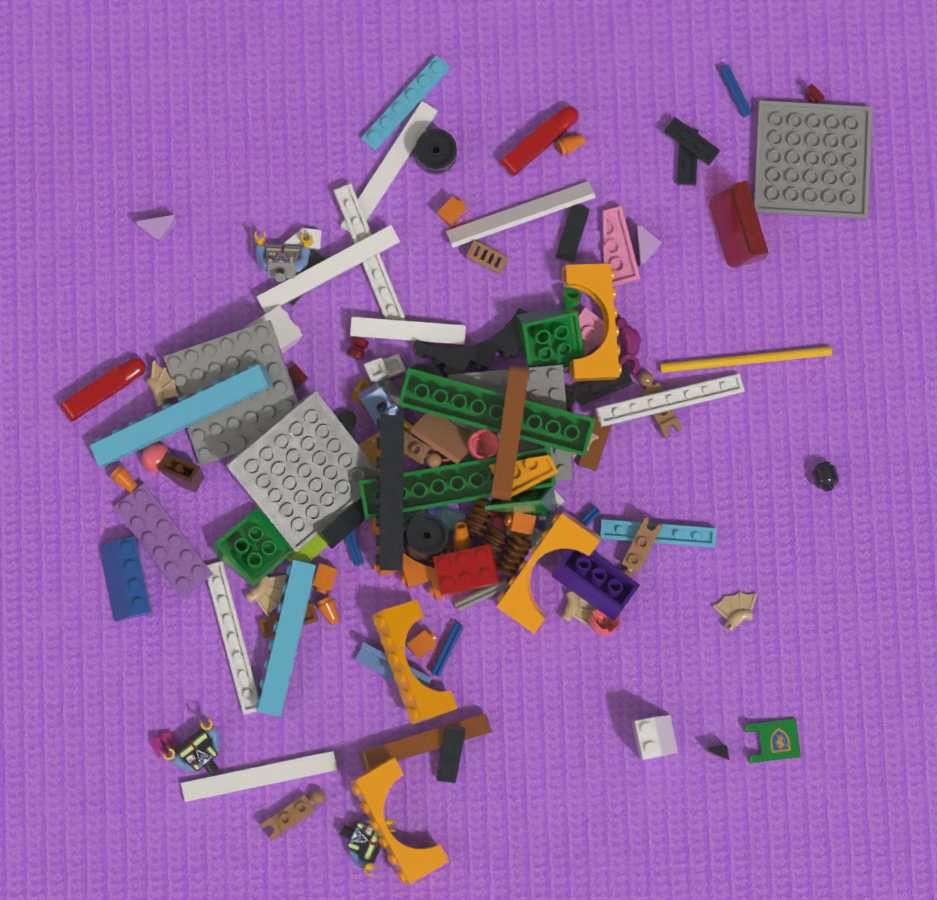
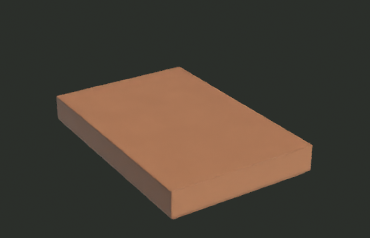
(442, 436)

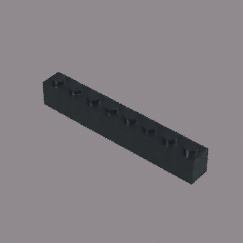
(391, 492)

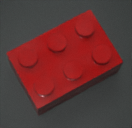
(466, 570)

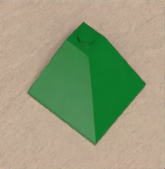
(550, 337)
(535, 501)
(252, 548)

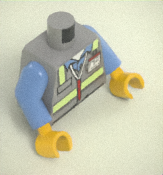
(282, 260)

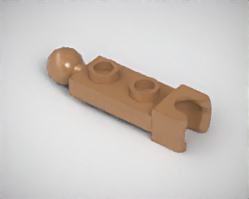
(663, 419)
(420, 451)
(640, 547)
(294, 813)

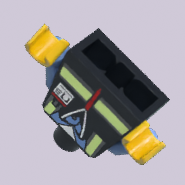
(197, 750)
(364, 844)

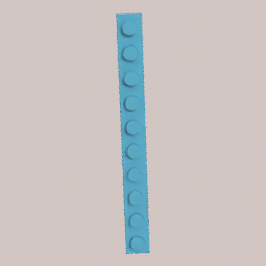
(181, 415)

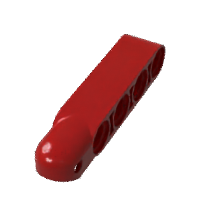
(540, 140)
(103, 388)

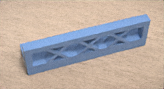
(378, 662)

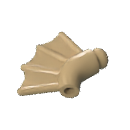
(161, 384)
(267, 593)
(577, 609)
(736, 609)

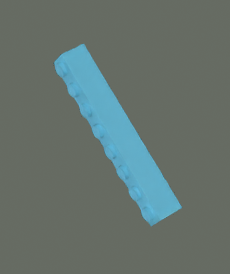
(287, 638)

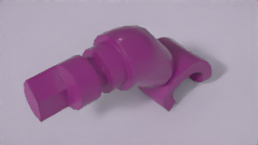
(631, 343)

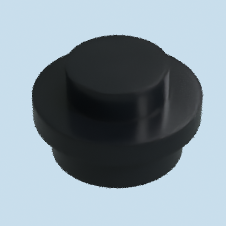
(347, 419)

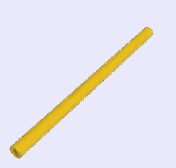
(746, 359)

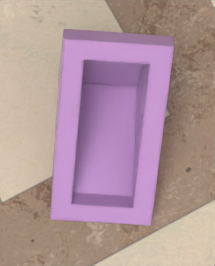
(157, 227)
(646, 245)

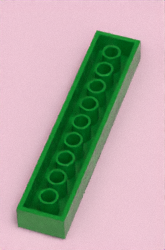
(485, 408)
(446, 484)

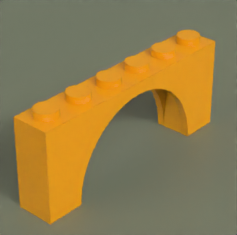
(597, 283)
(518, 600)
(418, 699)
(372, 791)

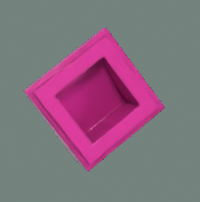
(160, 742)

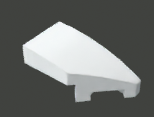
(296, 238)

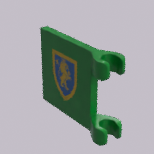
(777, 740)

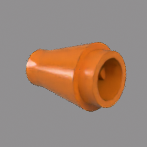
(568, 144)
(123, 479)
(461, 538)
(328, 609)

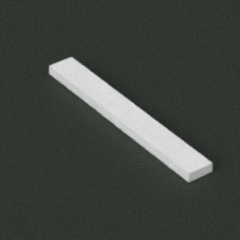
(394, 160)
(520, 214)
(374, 266)
(328, 269)
(669, 400)
(233, 638)
(259, 776)

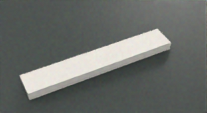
(407, 330)

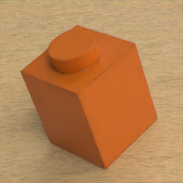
(452, 211)
(520, 522)
(324, 579)
(422, 644)

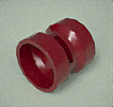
(357, 348)

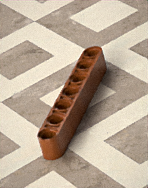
(510, 432)
(421, 742)

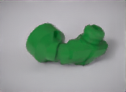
(571, 297)

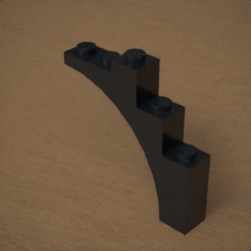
(481, 354)

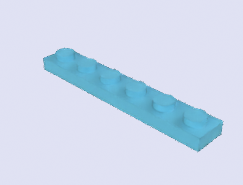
(405, 103)
(668, 534)

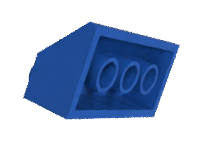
(126, 579)

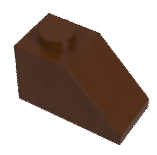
(182, 472)

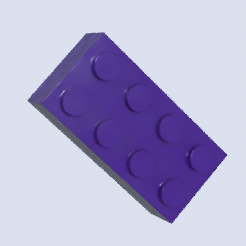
(596, 582)

